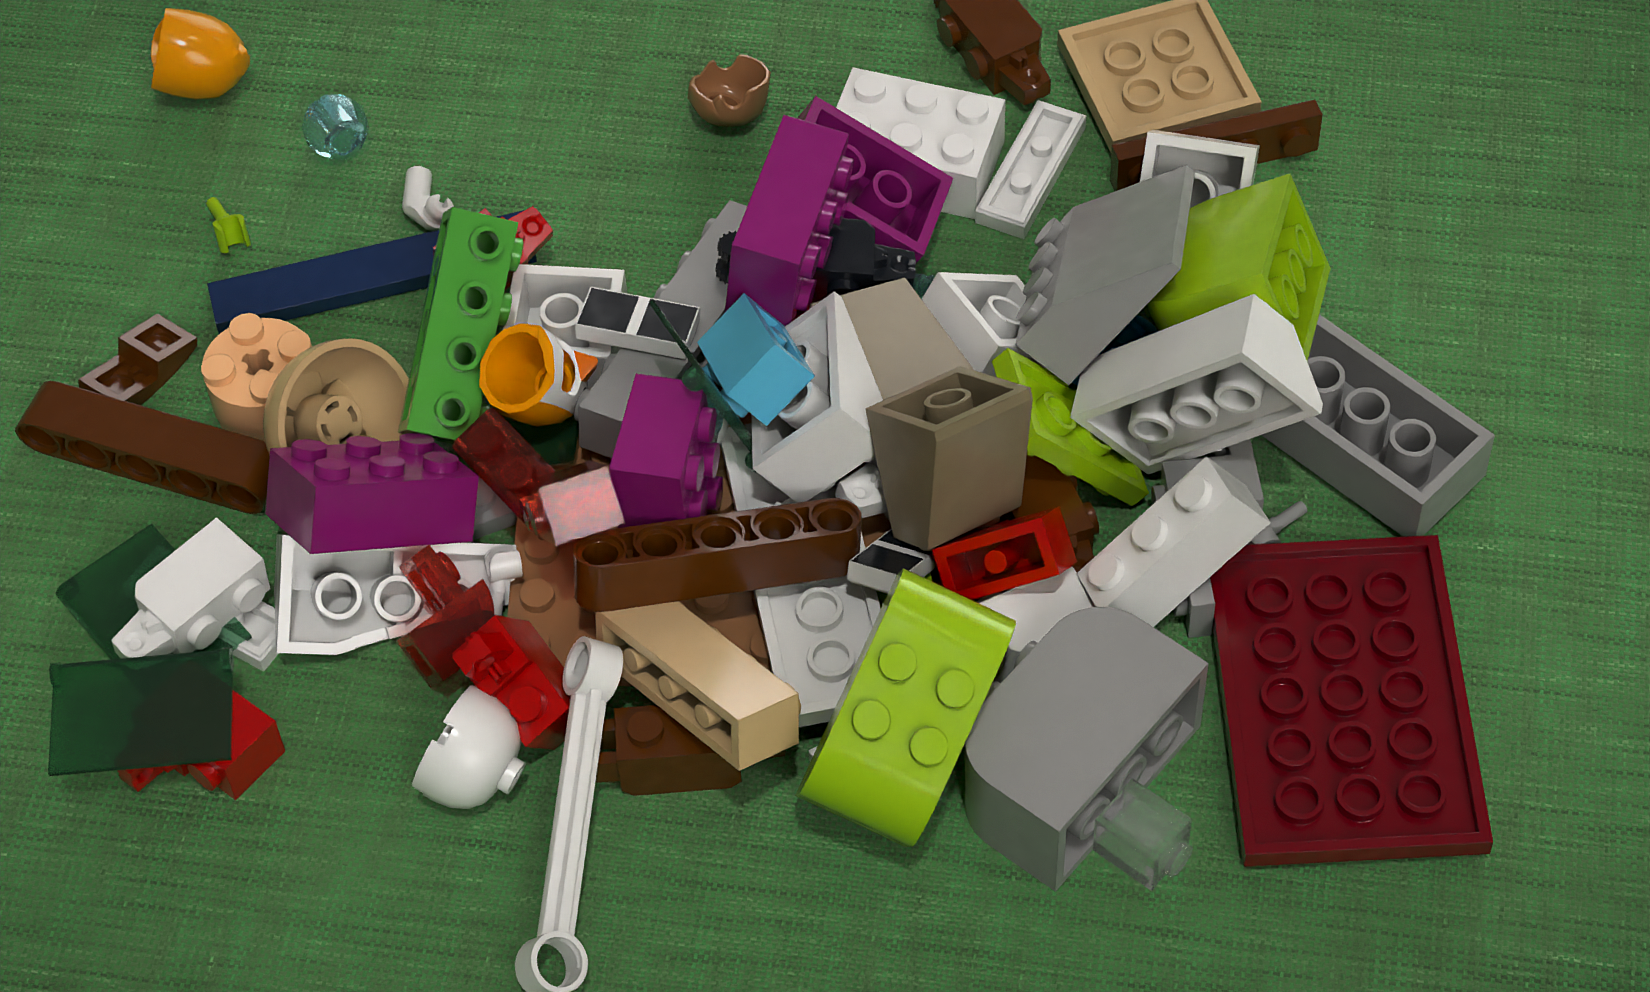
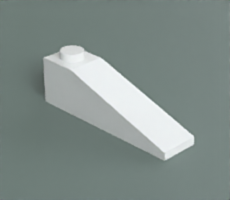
(356, 596)

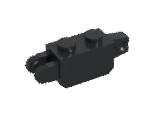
(851, 264)

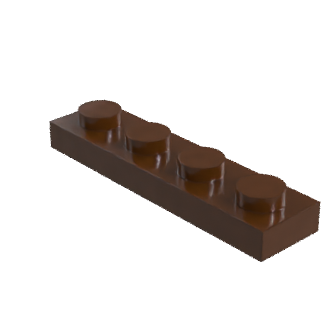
(1278, 131)

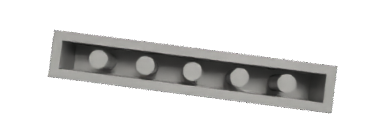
(694, 284)

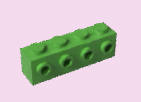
(458, 322)

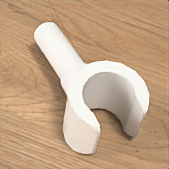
(501, 565)

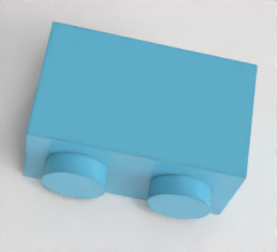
(754, 361)

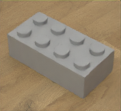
(1384, 436)

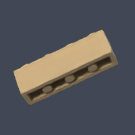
(704, 681)

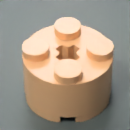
(243, 367)

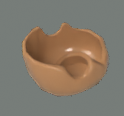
(730, 94)

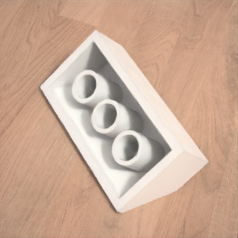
(1198, 386)

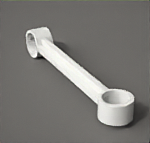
(591, 679)

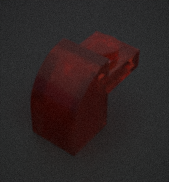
(453, 614)

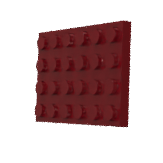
(1346, 703)

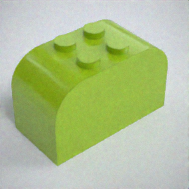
(1246, 246)
(907, 709)

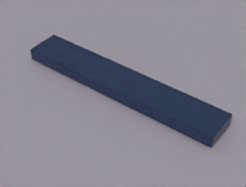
(328, 281)

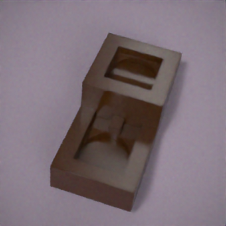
(144, 361)

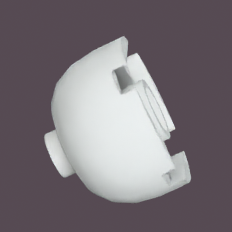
(472, 753)

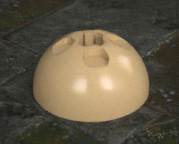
(336, 394)

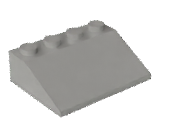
(1102, 270)

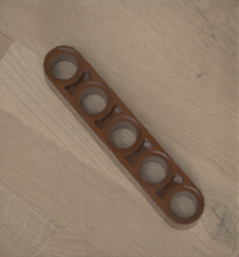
(147, 446)
(716, 554)

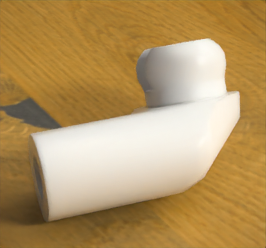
(417, 201)

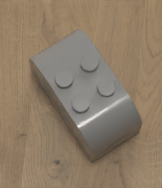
(1070, 731)

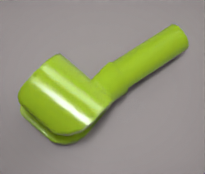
(227, 228)

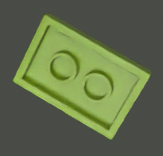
(1063, 440)

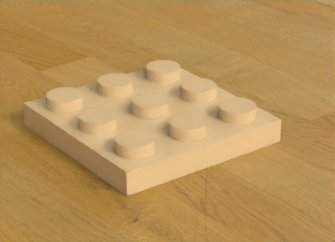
(1157, 70)

